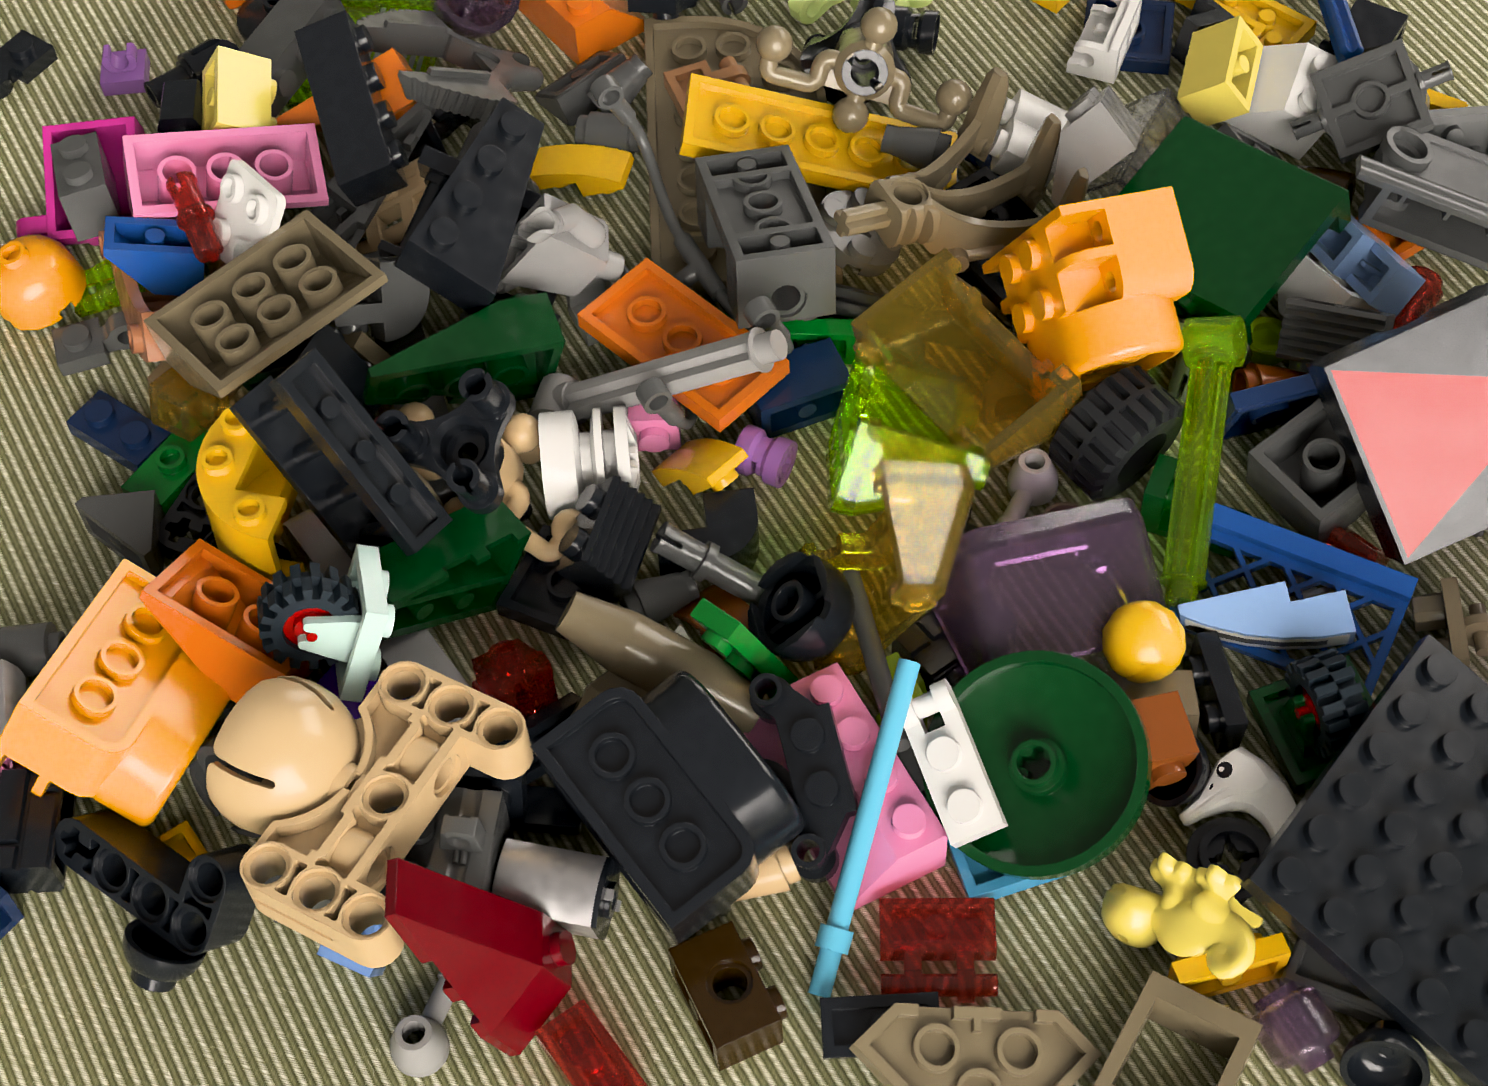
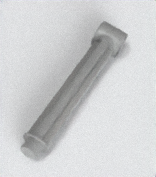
(680, 373)

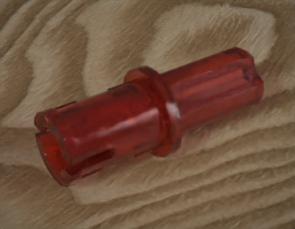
(195, 217)

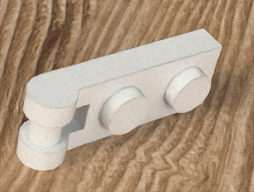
(953, 767)

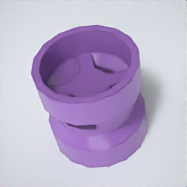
(768, 457)

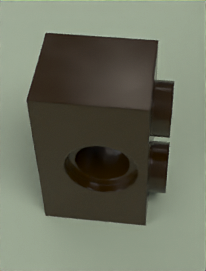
(729, 1027)

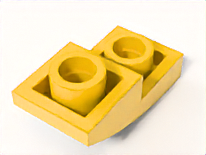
(591, 167)
(701, 465)

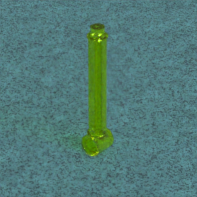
(1211, 353)

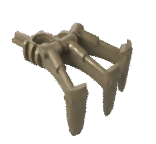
(919, 210)

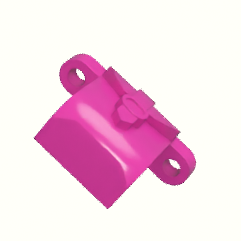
(55, 222)

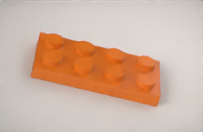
(657, 316)

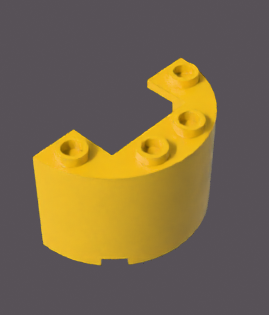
(242, 496)

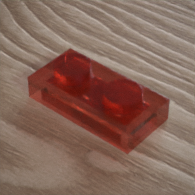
(585, 1050)

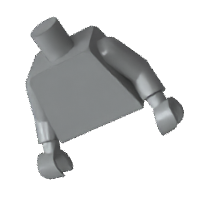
(559, 250)

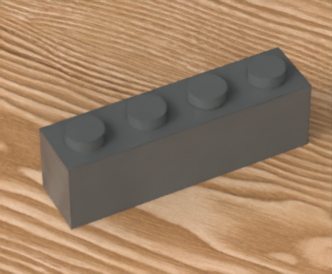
(277, 41)

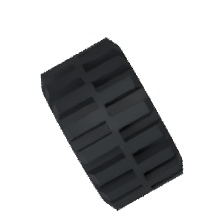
(1116, 433)

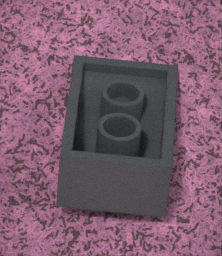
(1307, 475)

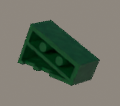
(456, 571)

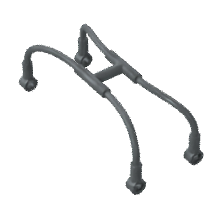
(758, 312)

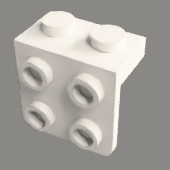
(246, 209)

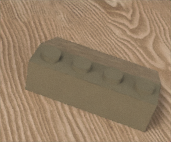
(262, 304)

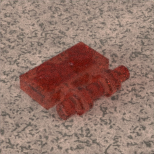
(938, 931)

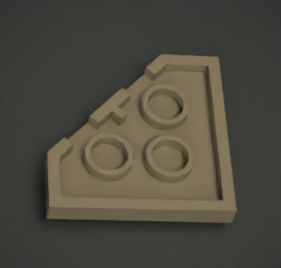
(974, 1047)

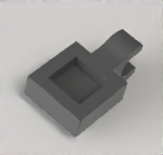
(88, 343)

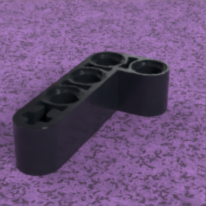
(183, 901)

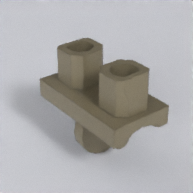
(1445, 612)

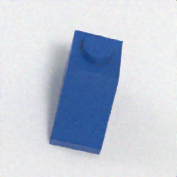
(152, 253)

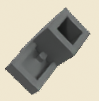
(390, 309)

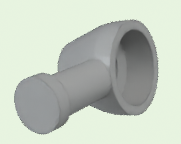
(433, 1050)

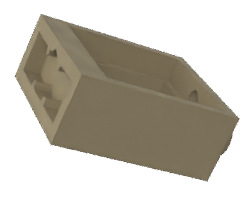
(1191, 1017)

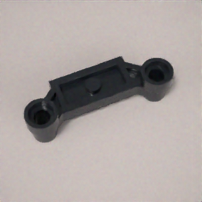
(815, 769)

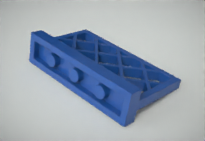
(1320, 566)

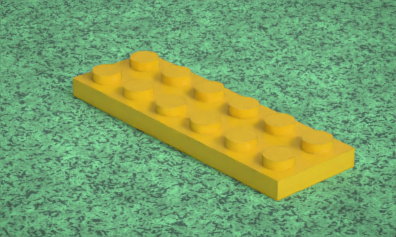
(739, 117)

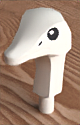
(1242, 785)

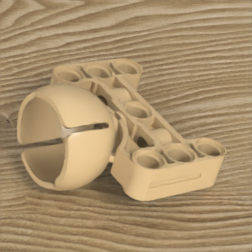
(335, 778)

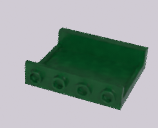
(1242, 217)

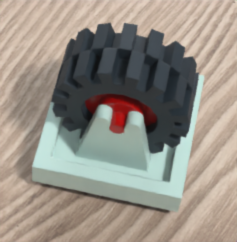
(330, 619)

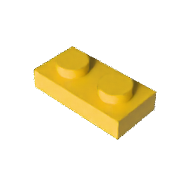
(1269, 963)

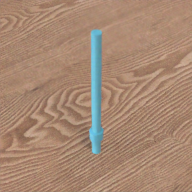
(835, 936)

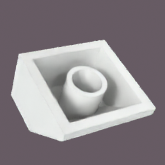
(1284, 95)

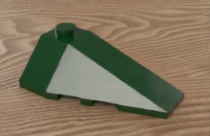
(509, 339)

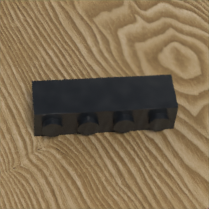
(351, 108)

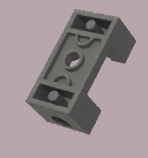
(770, 232)

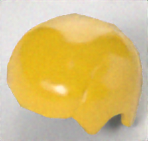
(1143, 641)

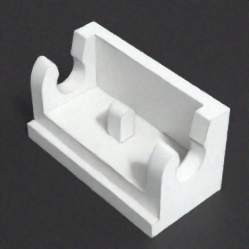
(1105, 40)

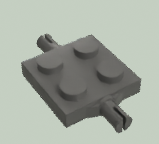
(1369, 96)

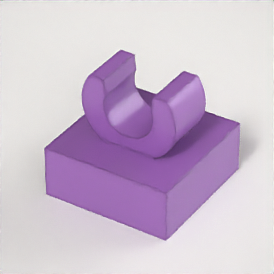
(124, 70)

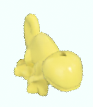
(1189, 918)

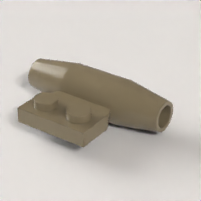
(645, 653)

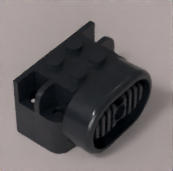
(672, 797)

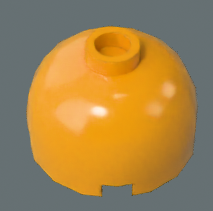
(38, 281)

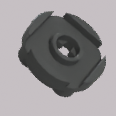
(860, 250)

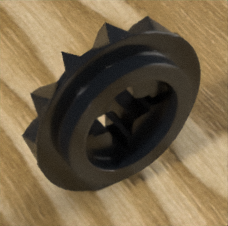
(1242, 840)

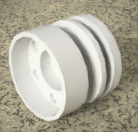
(578, 459)

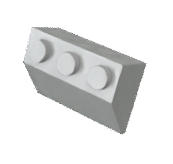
(1094, 137)

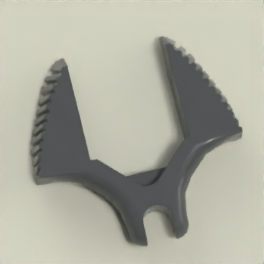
(469, 91)

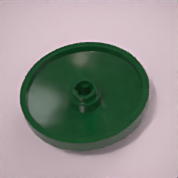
(1060, 758)

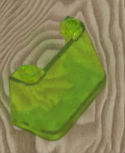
(882, 424)

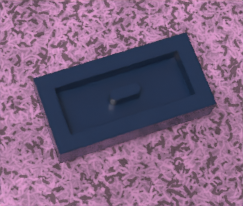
(116, 430)

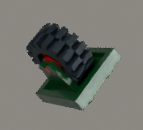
(1310, 713)

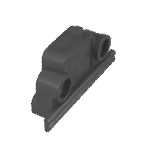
(1428, 194)

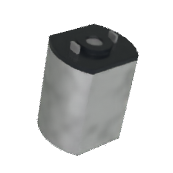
(564, 884)

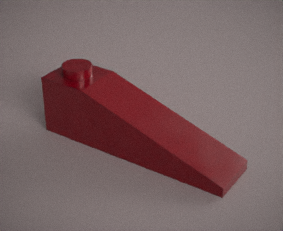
(492, 951)

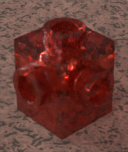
(515, 676)

